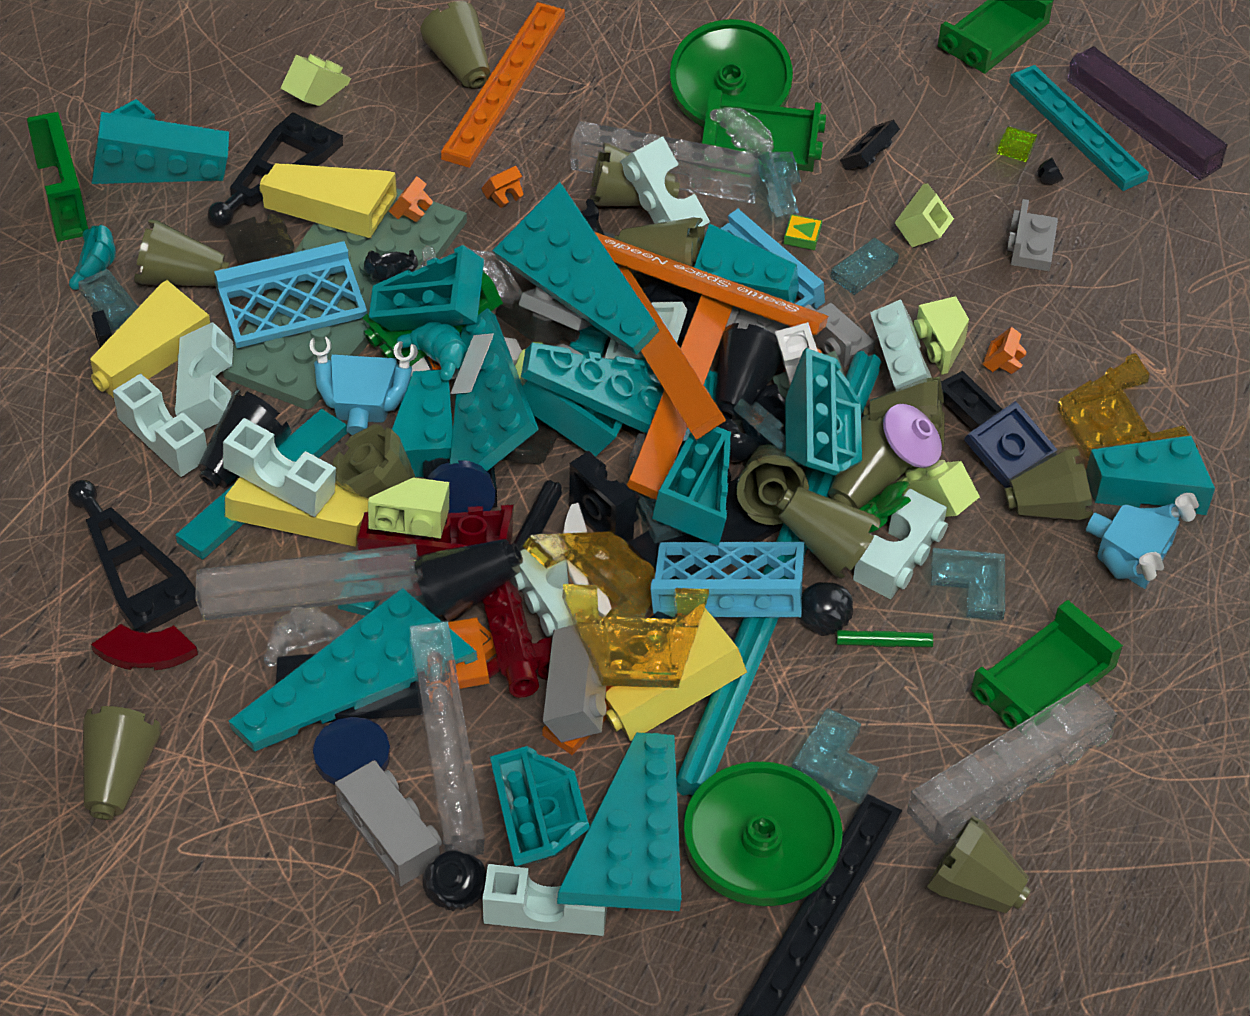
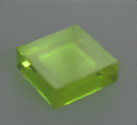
(1017, 144)

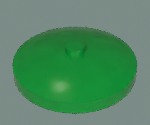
(733, 58)
(762, 833)

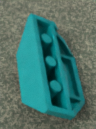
(822, 416)
(538, 804)

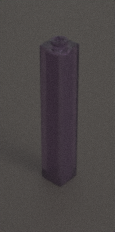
(1147, 113)

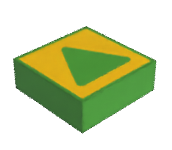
(803, 232)

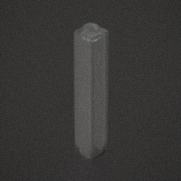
(307, 582)

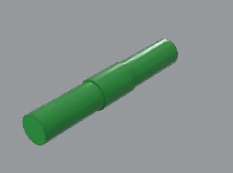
(884, 638)

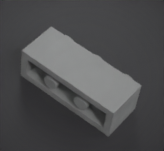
(573, 690)
(388, 821)

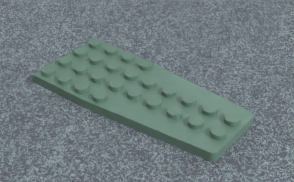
(286, 364)

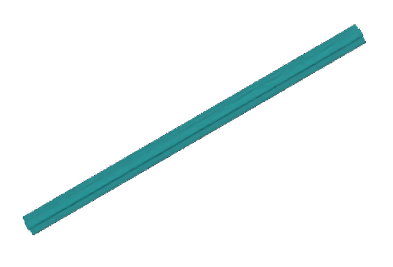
(756, 632)

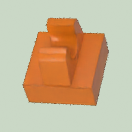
(501, 183)
(410, 199)
(1005, 352)

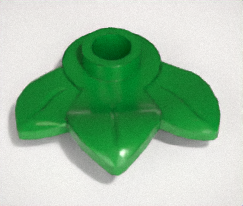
(887, 503)

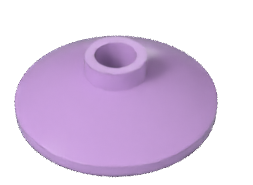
(912, 435)

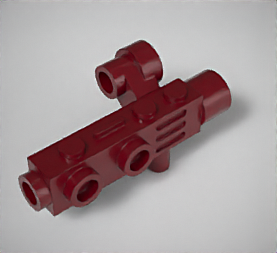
(515, 652)

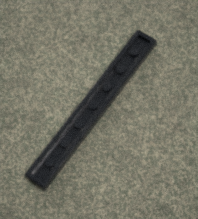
(822, 912)

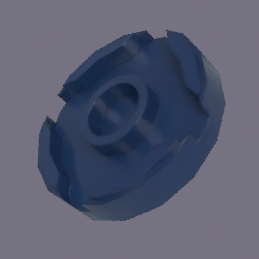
(468, 485)
(349, 746)

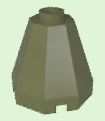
(924, 395)
(372, 462)
(1052, 488)
(980, 871)

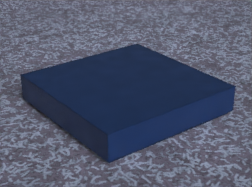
(1009, 443)

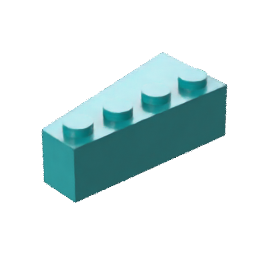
(157, 151)

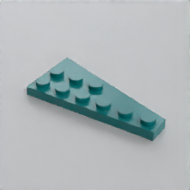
(569, 262)
(615, 387)
(496, 411)
(349, 672)
(634, 839)

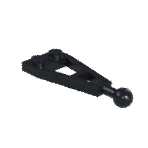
(293, 130)
(153, 605)

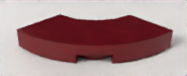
(144, 650)

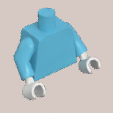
(362, 386)
(1140, 537)

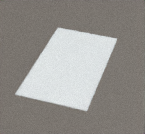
(472, 363)

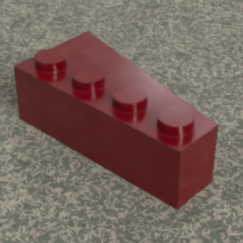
(459, 531)

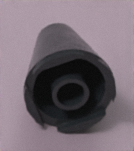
(744, 366)
(239, 407)
(466, 575)

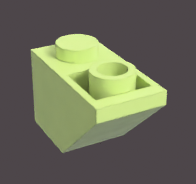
(314, 79)
(924, 217)
(943, 330)
(944, 483)
(411, 508)

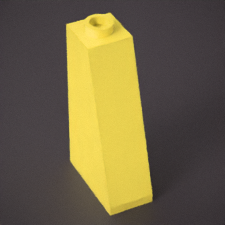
(331, 195)
(147, 338)
(336, 522)
(710, 666)

